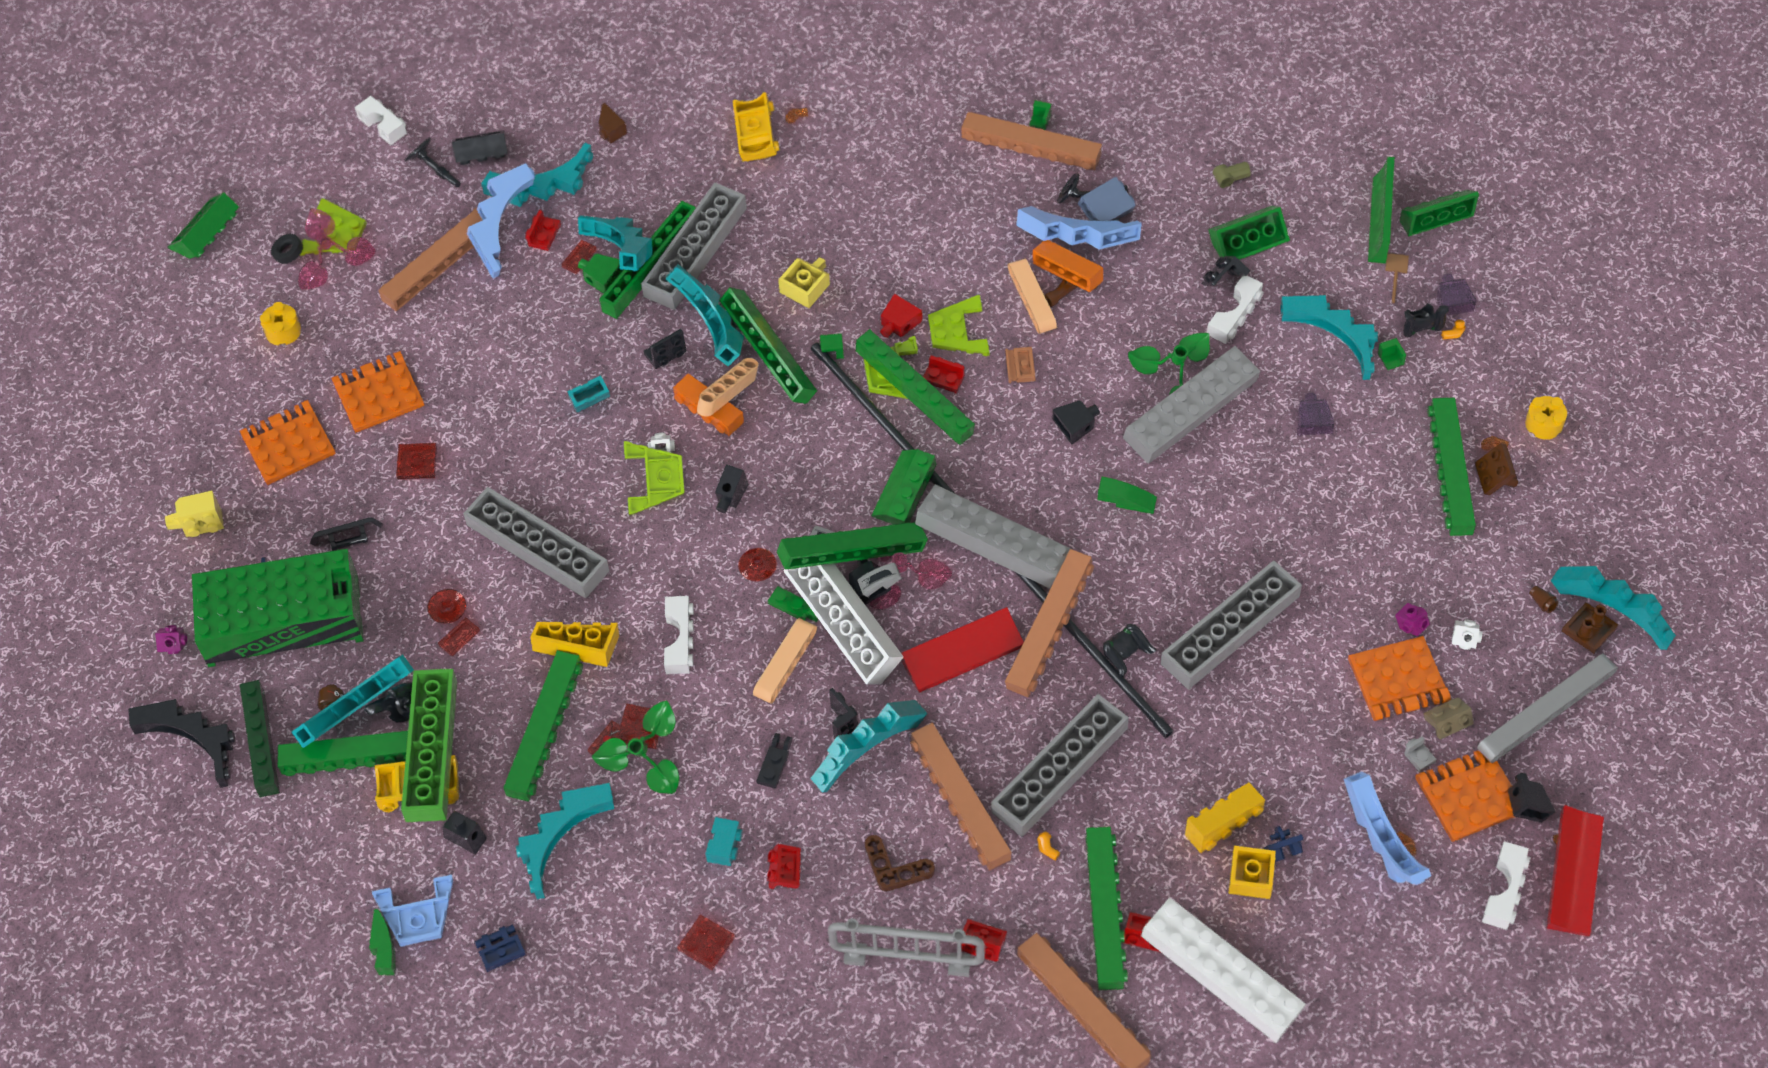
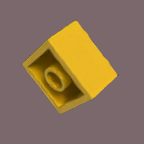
(1252, 872)

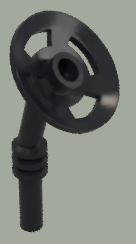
(442, 172)
(1071, 189)

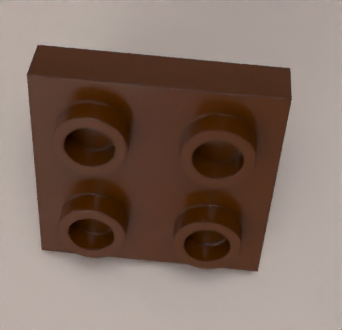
(1496, 469)
(1590, 627)

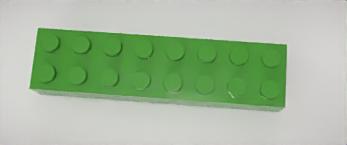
(429, 745)

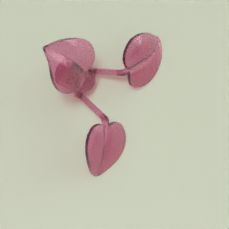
(318, 227)
(931, 576)

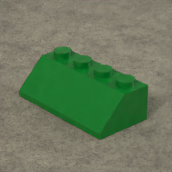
(1439, 212)
(204, 226)
(1250, 233)
(905, 487)

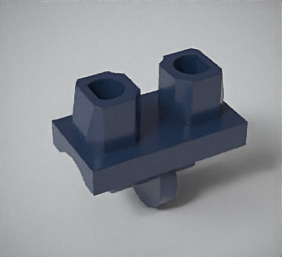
(1293, 843)

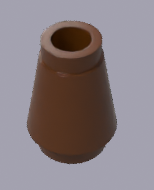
(1545, 600)

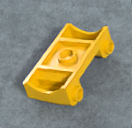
(755, 128)
(391, 779)

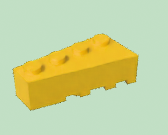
(591, 642)
(1224, 817)

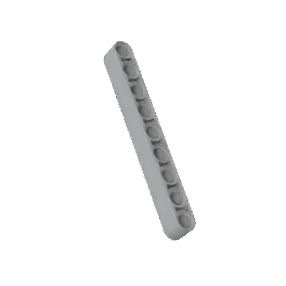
(1547, 708)

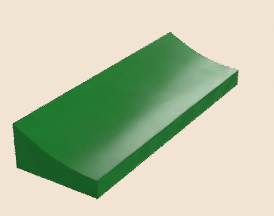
(1381, 213)

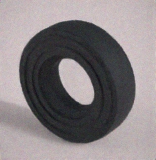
(290, 255)

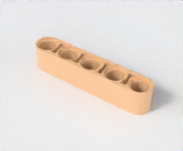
(1032, 296)
(727, 387)
(784, 660)

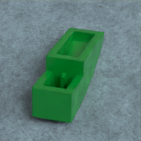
(1126, 495)
(382, 945)

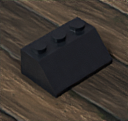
(480, 147)

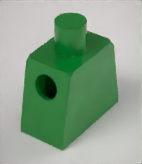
(600, 271)

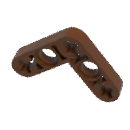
(888, 871)

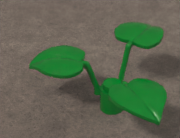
(1147, 358)
(614, 752)

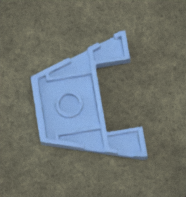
(417, 920)

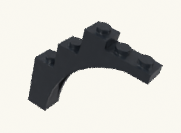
(170, 718)

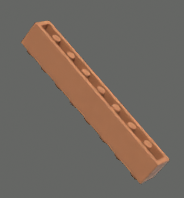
(1031, 141)
(429, 264)
(1049, 622)
(961, 797)
(1083, 1004)

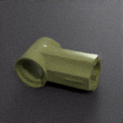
(1227, 175)

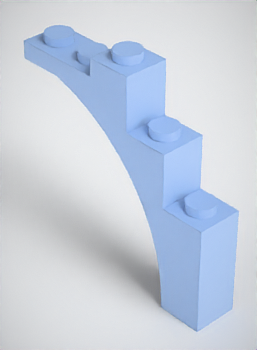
(1384, 840)

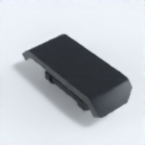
(346, 542)

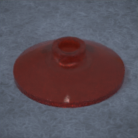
(757, 571)
(446, 599)

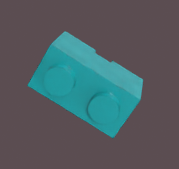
(588, 394)
(723, 846)

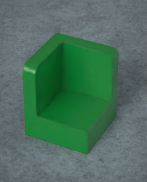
(1040, 115)
(832, 342)
(1391, 354)

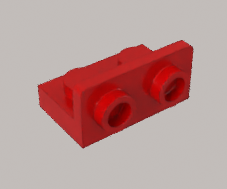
(542, 231)
(944, 374)
(784, 866)
(1134, 929)
(992, 937)

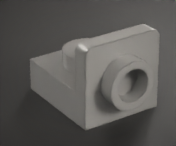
(1419, 754)

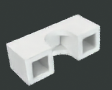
(373, 111)

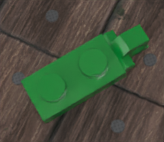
(791, 604)

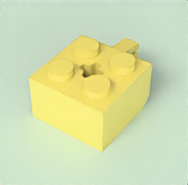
(804, 281)
(196, 515)

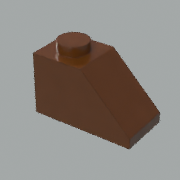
(610, 125)

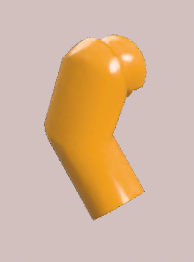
(1456, 331)
(1045, 846)

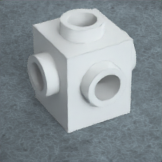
(662, 438)
(1460, 633)

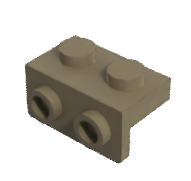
(1450, 717)

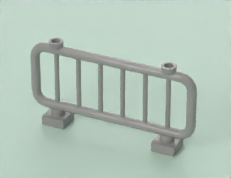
(856, 952)

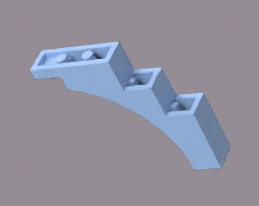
(1075, 231)
(485, 233)

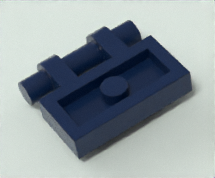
(502, 952)

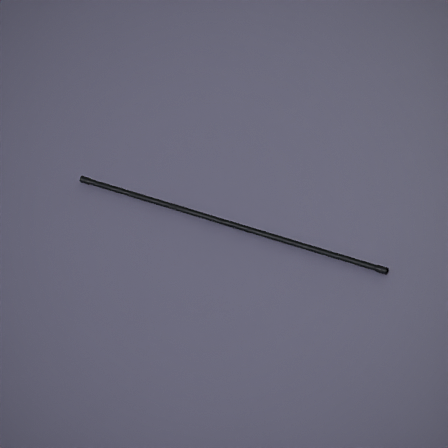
(1158, 722)

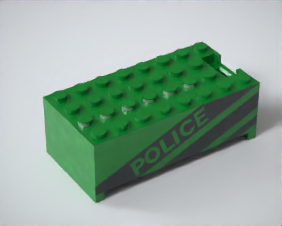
(276, 606)

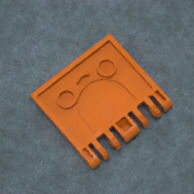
(378, 394)
(289, 444)
(1398, 674)
(1468, 798)

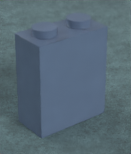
(1107, 202)

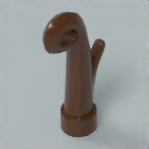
(1059, 292)

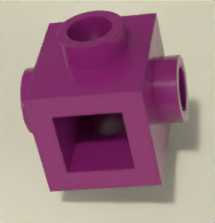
(1412, 619)
(171, 639)

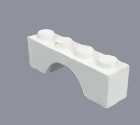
(1225, 324)
(677, 656)
(1500, 907)

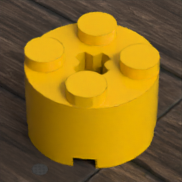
(280, 324)
(1546, 417)

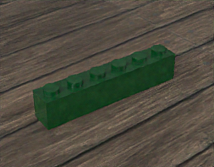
(259, 738)

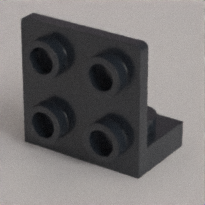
(1228, 264)
(666, 349)
(846, 720)

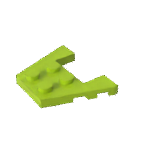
(346, 228)
(949, 328)
(878, 383)
(663, 476)

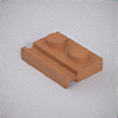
(1020, 364)

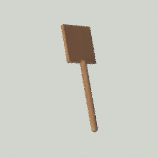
(1397, 264)

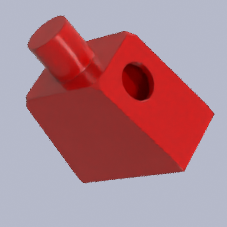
(899, 317)

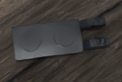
(774, 762)

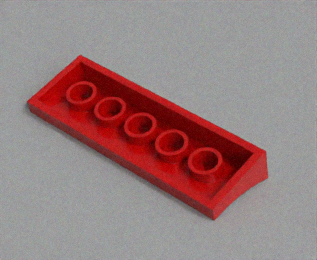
(962, 650)
(1575, 872)

